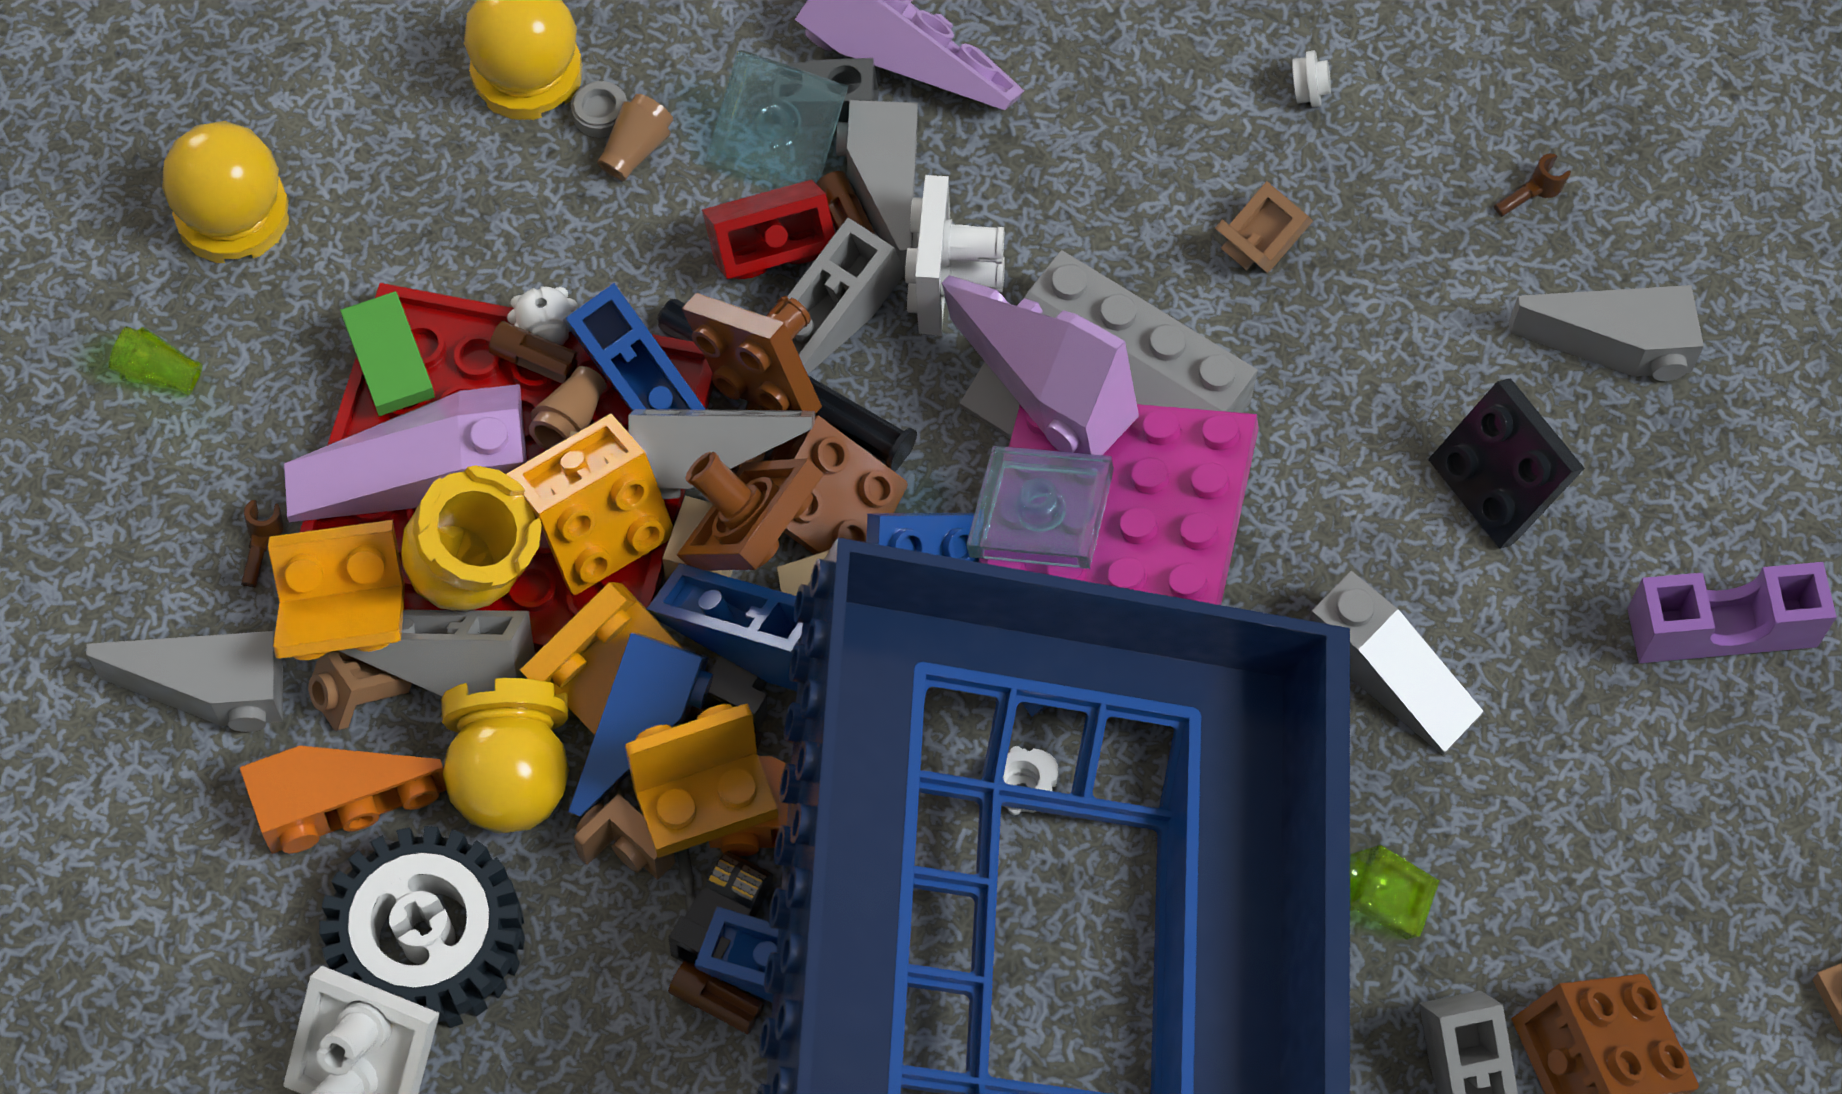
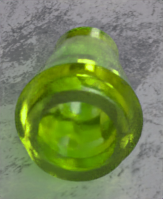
(151, 361)

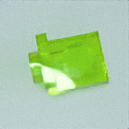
(1391, 890)

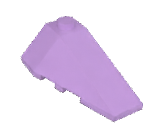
(907, 44)
(1058, 369)
(401, 458)

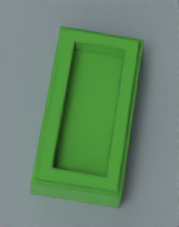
(387, 353)

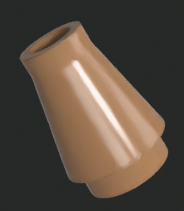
(635, 135)
(567, 408)

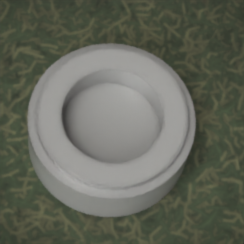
(597, 108)

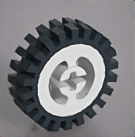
(402, 883)

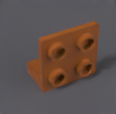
(848, 491)
(1604, 1039)

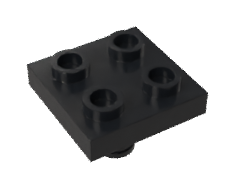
(1505, 463)

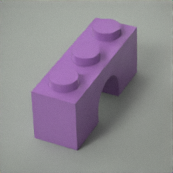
(1774, 612)

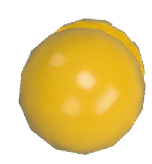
(523, 55)
(225, 192)
(469, 539)
(506, 760)

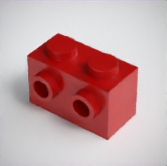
(769, 229)

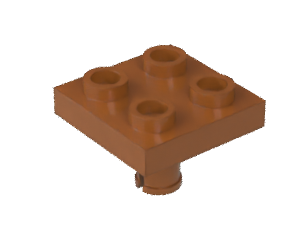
(754, 352)
(746, 510)

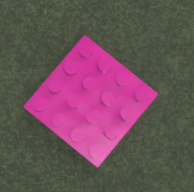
(1168, 501)

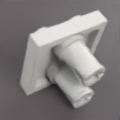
(946, 250)
(358, 1039)

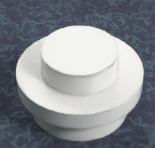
(1311, 79)

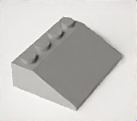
(1165, 357)

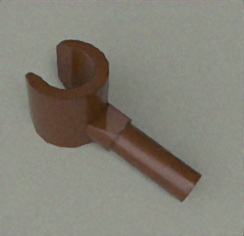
(1540, 184)
(259, 533)

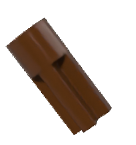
(843, 200)
(533, 352)
(715, 997)

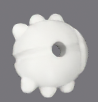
(543, 321)
(1030, 769)

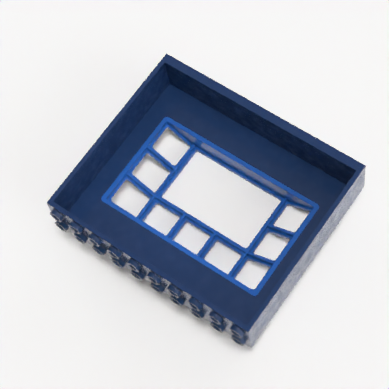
(1244, 826)

